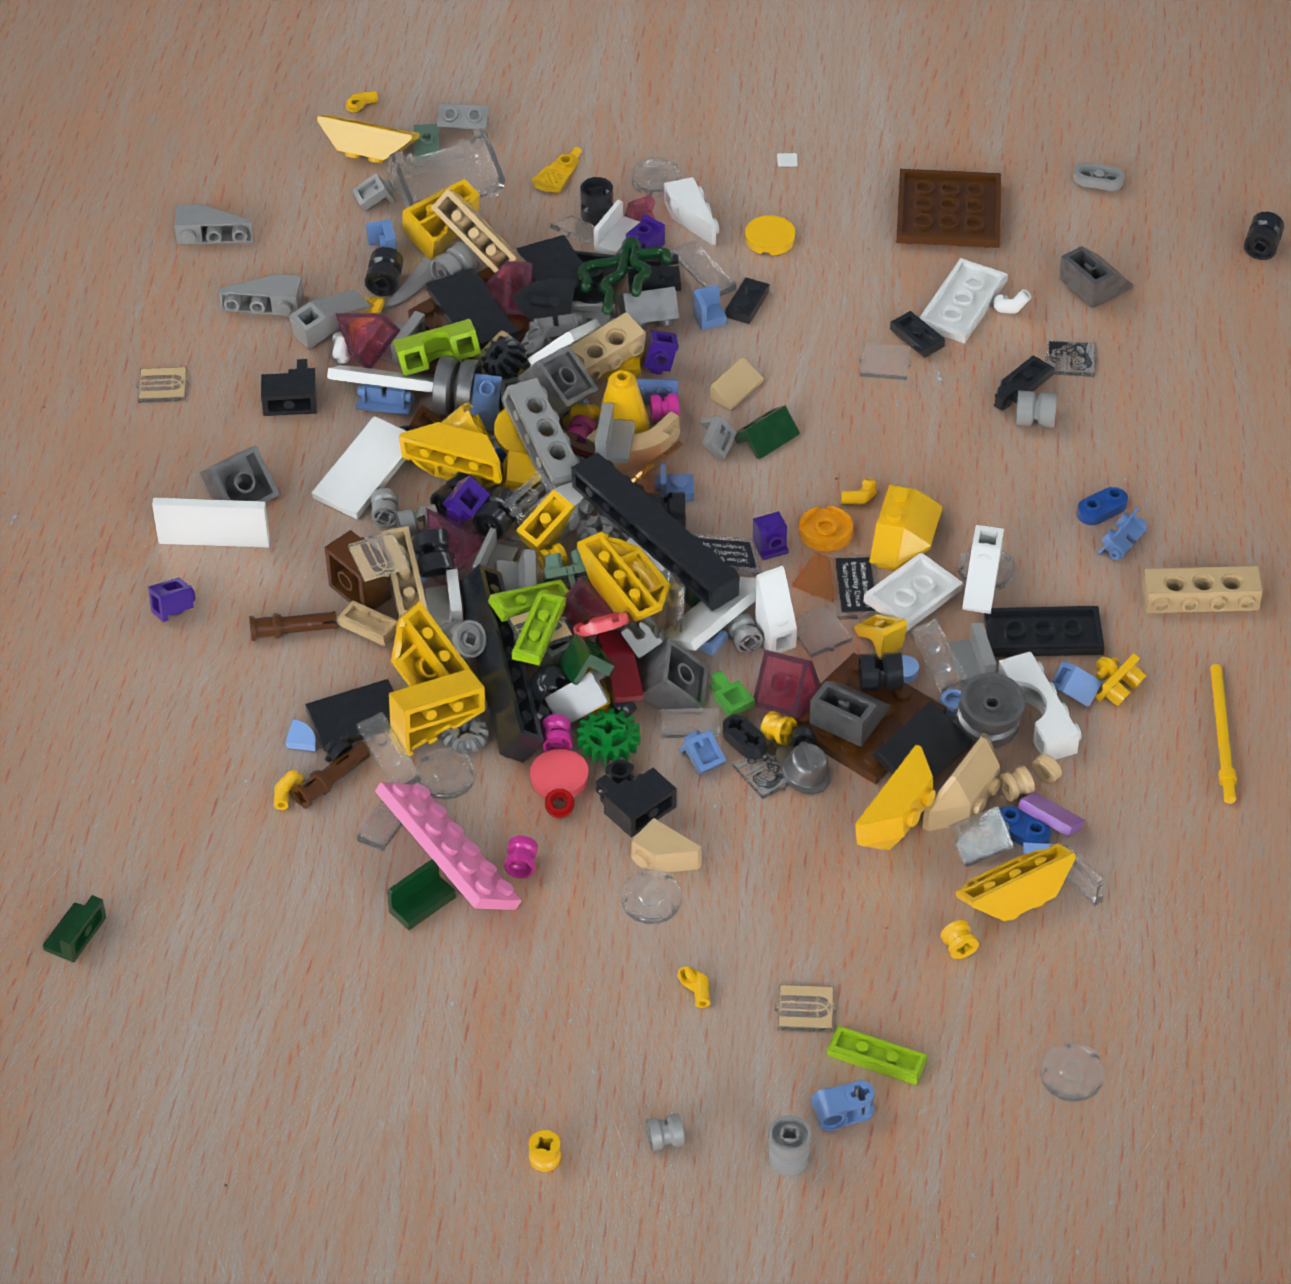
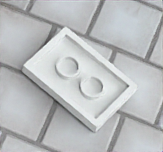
(913, 590)

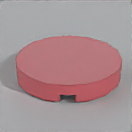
(602, 624)
(559, 771)

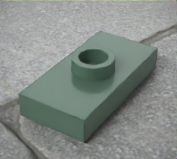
(428, 139)

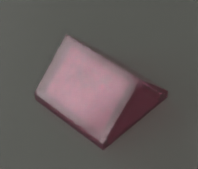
(785, 684)

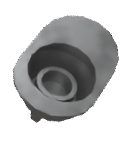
(804, 767)

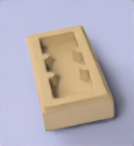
(367, 623)

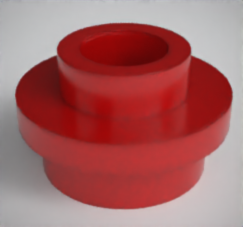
(563, 795)

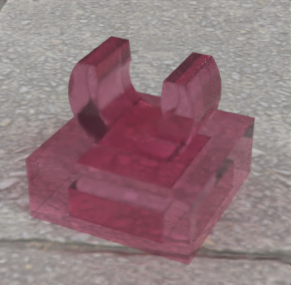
(640, 207)

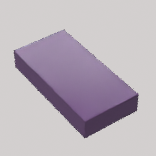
(1051, 814)

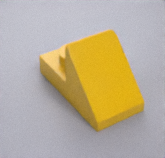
(884, 631)

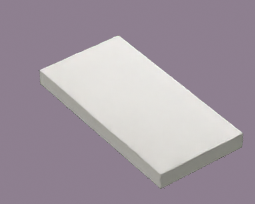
(963, 299)
(381, 378)
(362, 469)
(211, 522)
(703, 623)

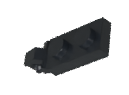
(1024, 378)

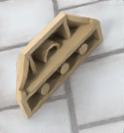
(966, 788)

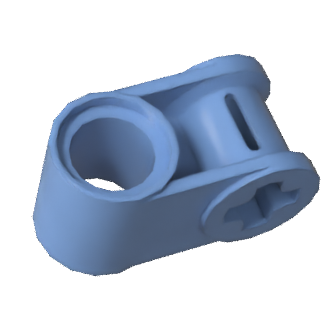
(841, 1105)

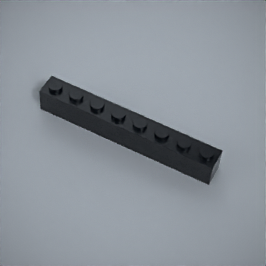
(656, 531)
(503, 678)

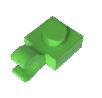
(730, 697)

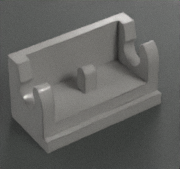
(644, 637)

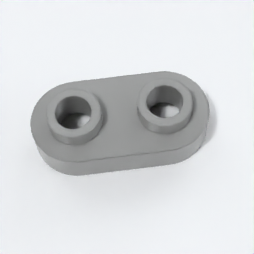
(1098, 176)

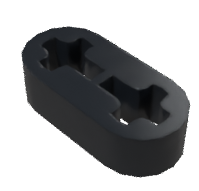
(739, 740)

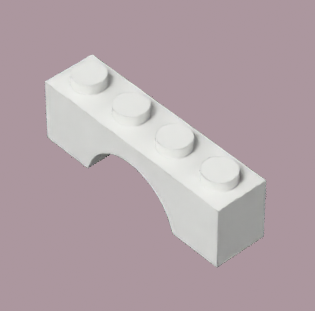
(1054, 731)

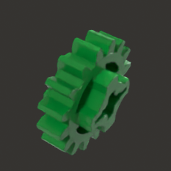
(608, 736)

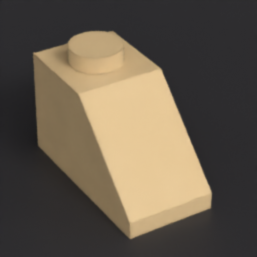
(665, 849)

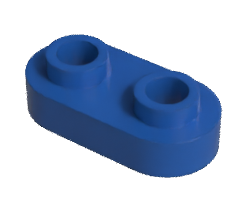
(1102, 506)
(1023, 825)

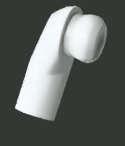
(1014, 305)
(340, 349)

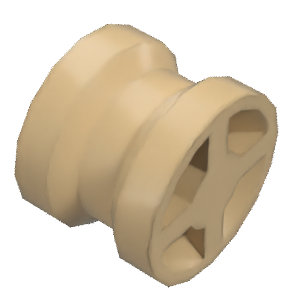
(1017, 783)

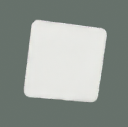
(787, 159)

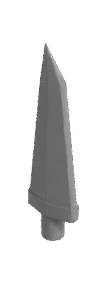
(414, 283)

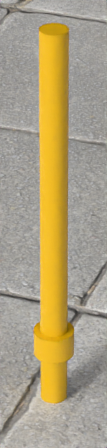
(1227, 773)

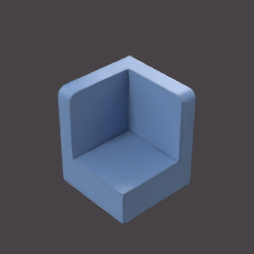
(708, 308)
(1076, 683)

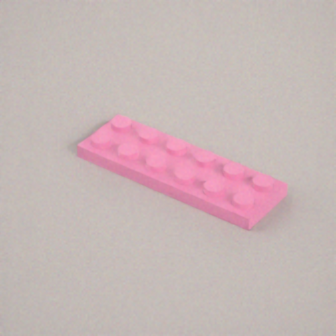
(448, 846)

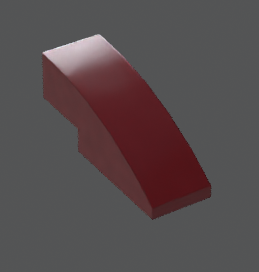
(624, 679)

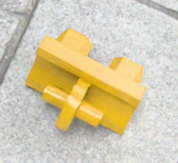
(1112, 688)

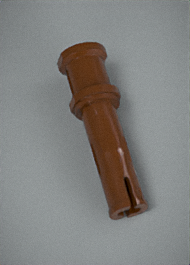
(279, 625)
(321, 781)

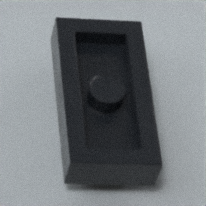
(747, 300)
(917, 334)

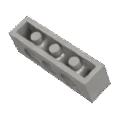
(530, 395)

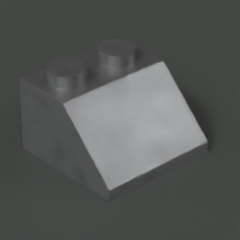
(651, 306)
(563, 379)
(240, 478)
(673, 677)

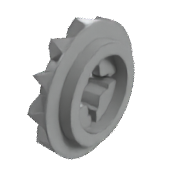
(588, 527)
(468, 742)

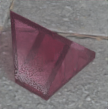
(508, 281)
(367, 335)
(463, 538)
(584, 603)

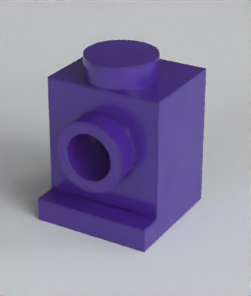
(649, 232)
(660, 351)
(465, 499)
(770, 535)
(170, 598)

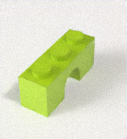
(420, 349)

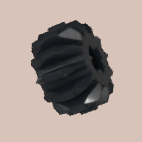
(504, 357)

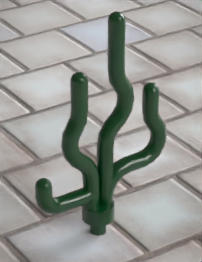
(631, 253)

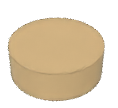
(1046, 768)

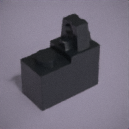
(290, 392)
(637, 802)

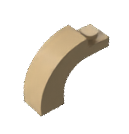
(648, 444)

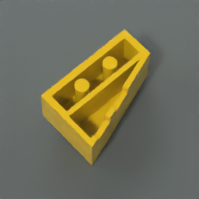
(426, 228)
(435, 706)

